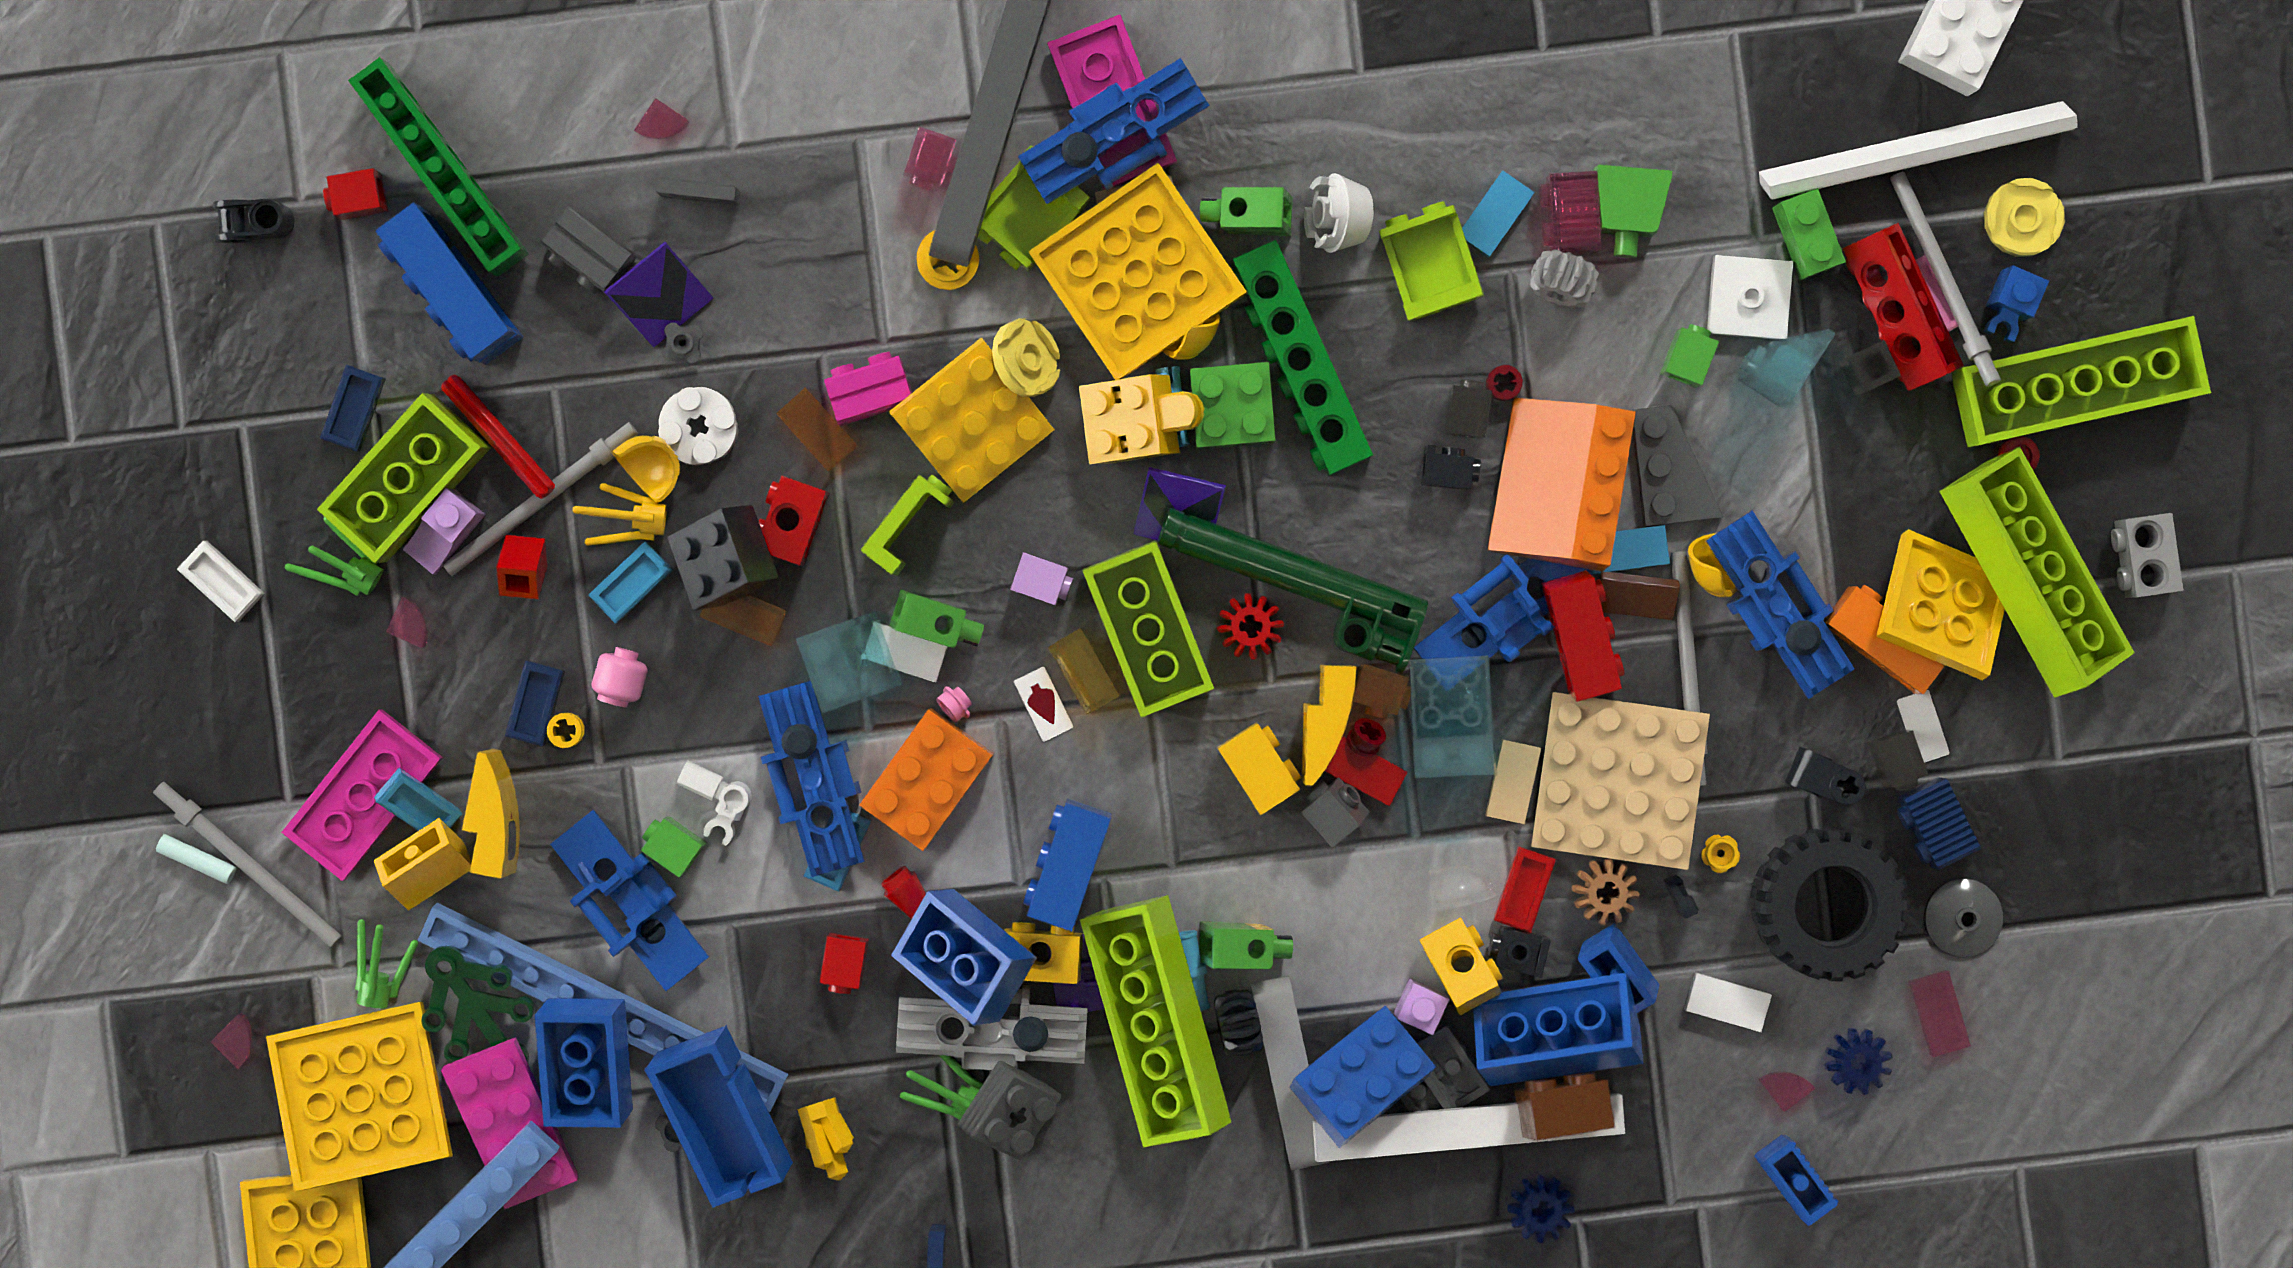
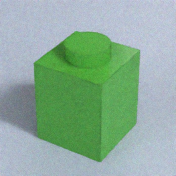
(1690, 355)
(672, 845)

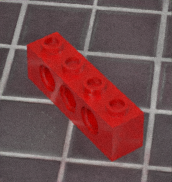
(1909, 288)

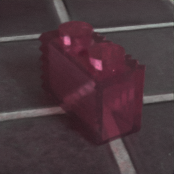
(1572, 212)

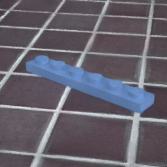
(477, 1200)

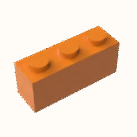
(1857, 622)

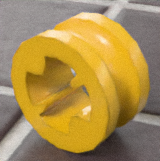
(559, 740)

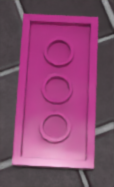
(1093, 61)
(341, 815)
(496, 1102)

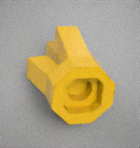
(826, 1136)

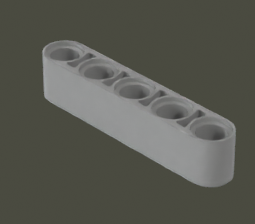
(1286, 1060)

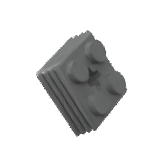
(1009, 1110)

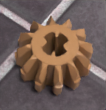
(1613, 902)

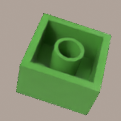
(1235, 405)

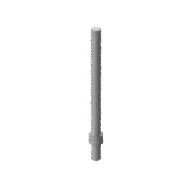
(1975, 346)
(600, 453)
(1686, 639)
(190, 814)

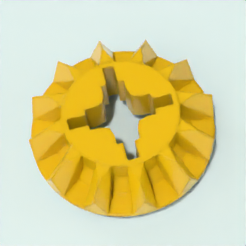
(942, 276)

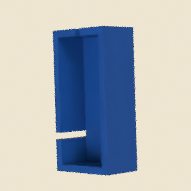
(448, 284)
(719, 1116)

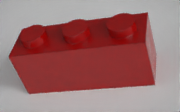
(1583, 635)

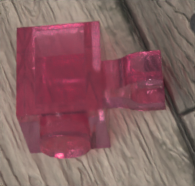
(930, 159)

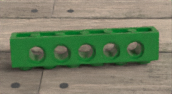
(438, 167)
(1269, 263)

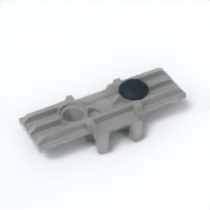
(1035, 1035)

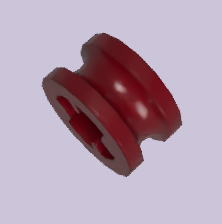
(1501, 371)
(1366, 737)

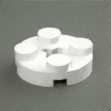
(719, 418)

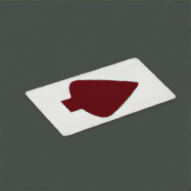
(1043, 704)

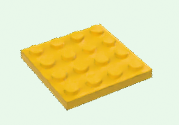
(1137, 272)
(358, 1096)

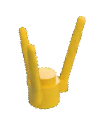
(648, 518)

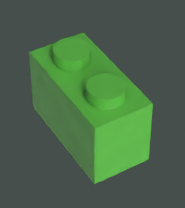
(1808, 234)

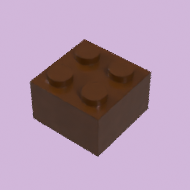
(1564, 1108)

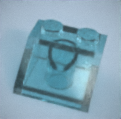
(1783, 365)
(848, 662)

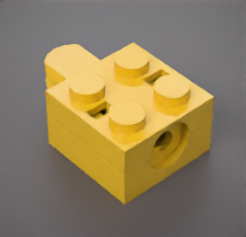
(1136, 416)

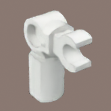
(732, 797)

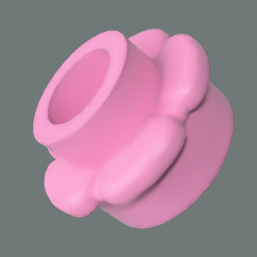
(954, 703)

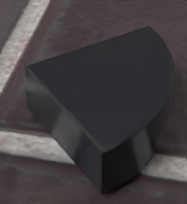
(1684, 903)

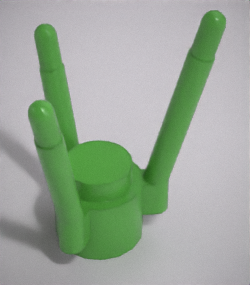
(360, 574)
(372, 985)
(960, 1099)

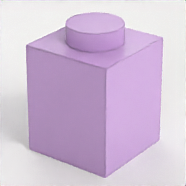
(1041, 579)
(1421, 1006)

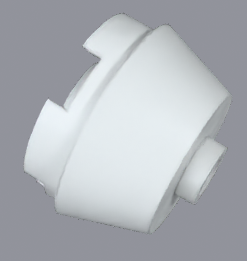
(1339, 213)

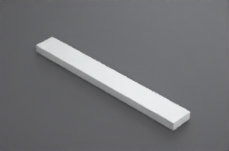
(1918, 150)
(1442, 1131)

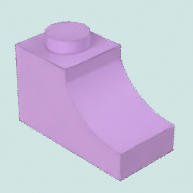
(443, 530)

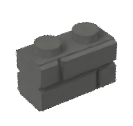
(587, 251)

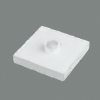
(1749, 297)

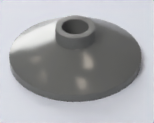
(1945, 912)

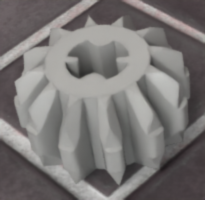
(1564, 279)

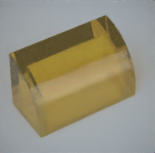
(1083, 671)

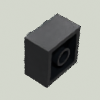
(722, 557)

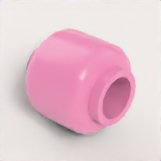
(619, 677)

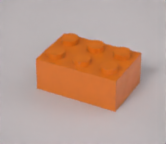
(926, 779)

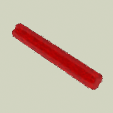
(498, 436)

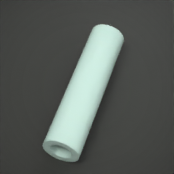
(196, 859)

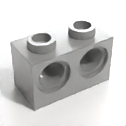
(2158, 553)

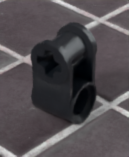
(245, 220)
(1820, 776)

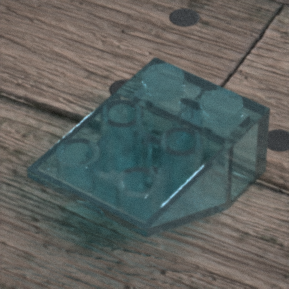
(1452, 717)

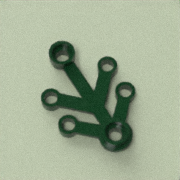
(471, 1003)

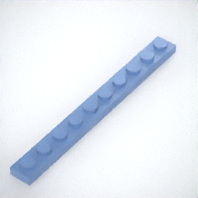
(548, 978)

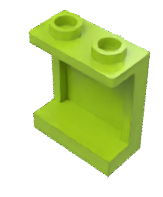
(1021, 219)
(1431, 261)
(899, 517)

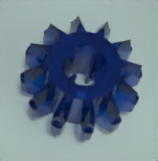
(1869, 1071)
(1550, 1217)

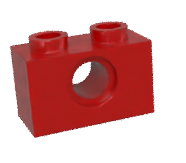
(809, 505)

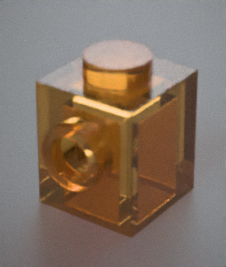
(1381, 691)

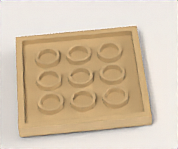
(1620, 780)

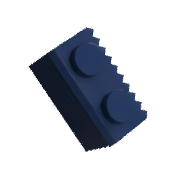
(1937, 823)

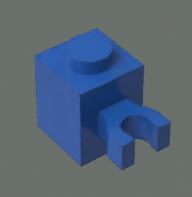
(2015, 298)

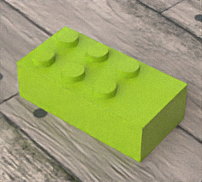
(402, 477)
(1148, 629)

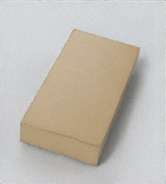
(1514, 781)

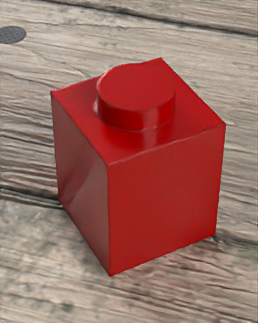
(355, 194)
(521, 567)
(844, 962)

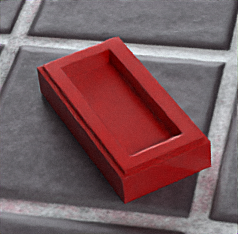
(1368, 774)
(1524, 889)

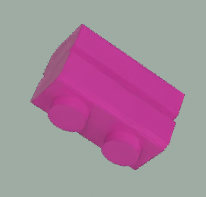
(867, 390)

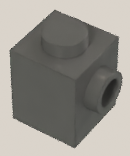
(1335, 810)

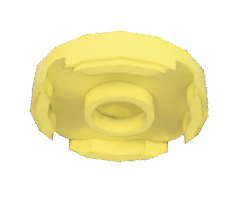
(2024, 217)
(1026, 357)

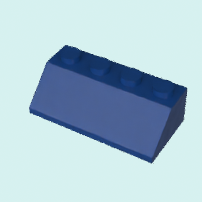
(1557, 1030)

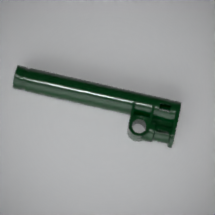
(1358, 598)

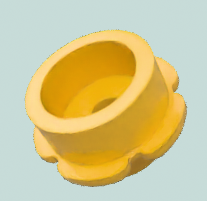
(1728, 860)

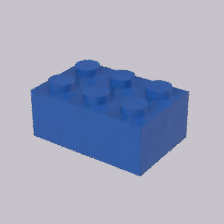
(1067, 864)
(963, 956)
(583, 1062)
(1362, 1076)

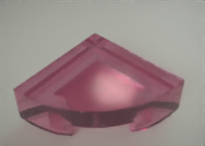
(660, 122)
(409, 623)
(235, 1041)
(1786, 1088)

